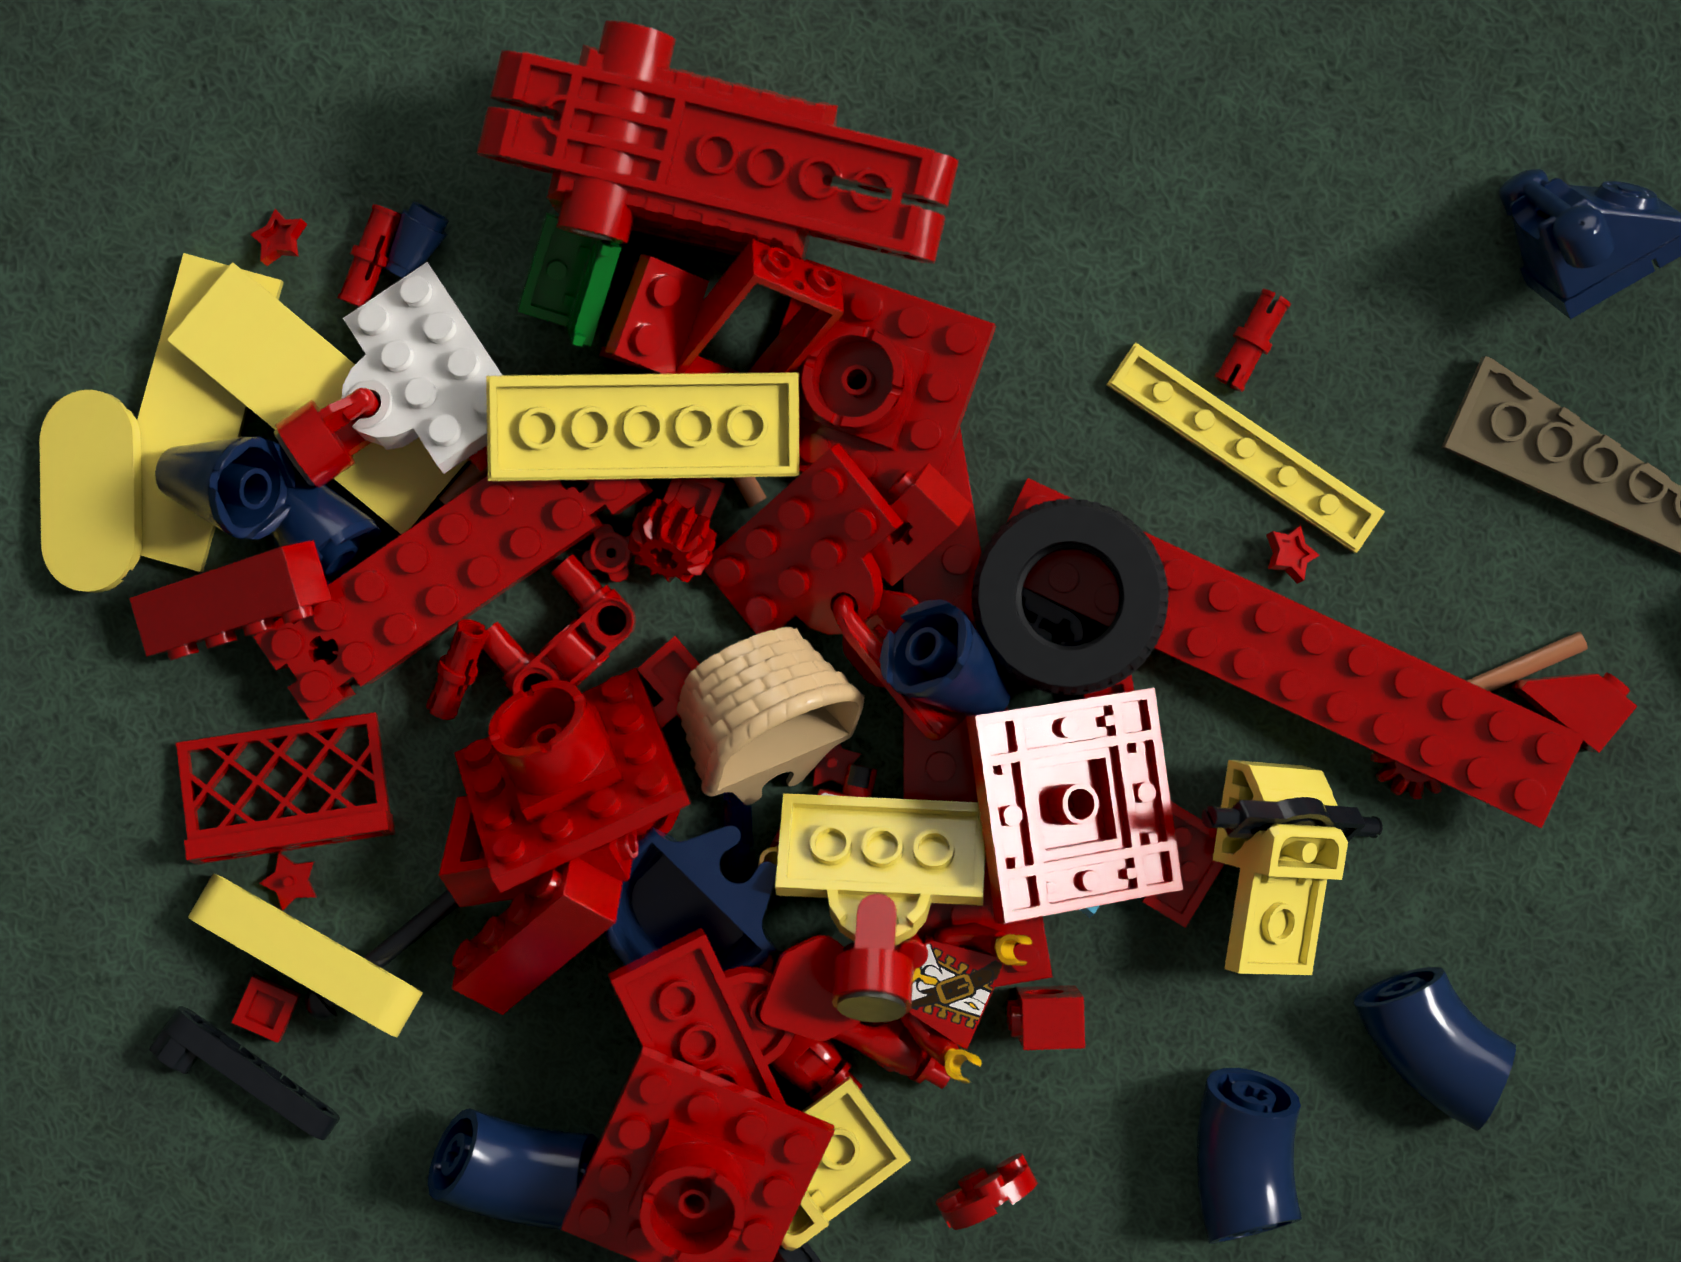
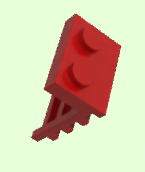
(655, 316)

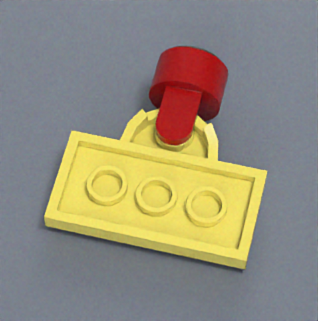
(880, 872)

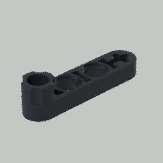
(191, 1036)

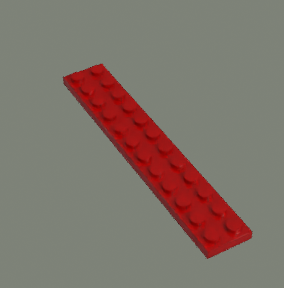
(1330, 675)

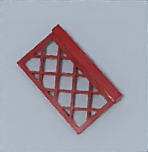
(289, 832)

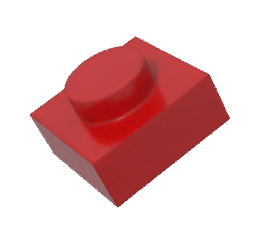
(696, 492)
(266, 1008)

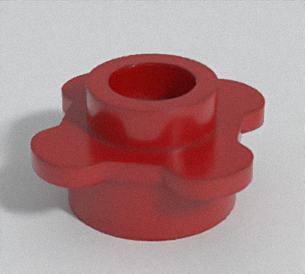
(597, 556)

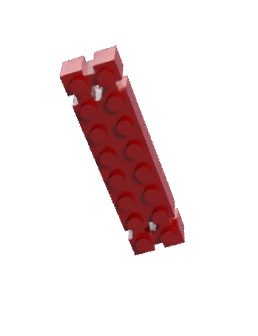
(435, 579)

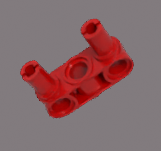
(577, 648)

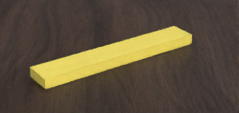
(1245, 448)

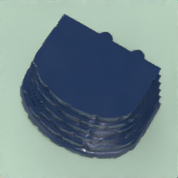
(681, 889)

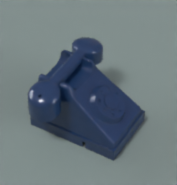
(1587, 239)

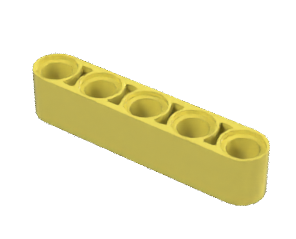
(305, 955)

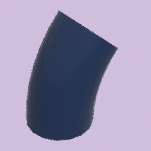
(1437, 1043)
(1246, 1154)
(509, 1169)

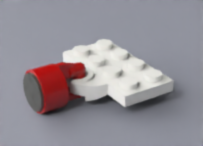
(415, 382)

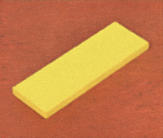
(281, 364)
(182, 409)
(642, 426)

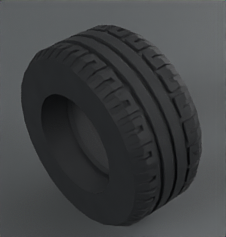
(1054, 528)

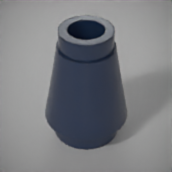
(416, 239)

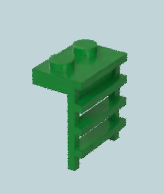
(569, 280)

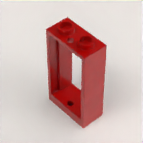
(784, 273)
(468, 874)

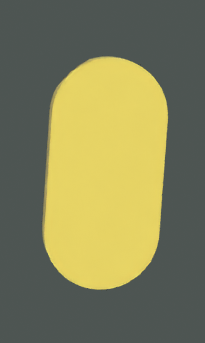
(90, 491)

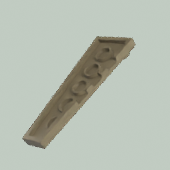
(1551, 450)

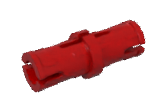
(370, 256)
(1252, 340)
(457, 669)

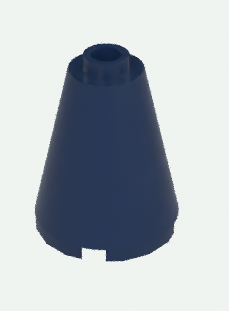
(230, 483)
(333, 524)
(943, 661)

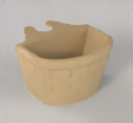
(764, 713)

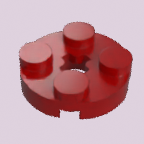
(985, 1192)

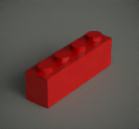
(229, 599)
(536, 935)

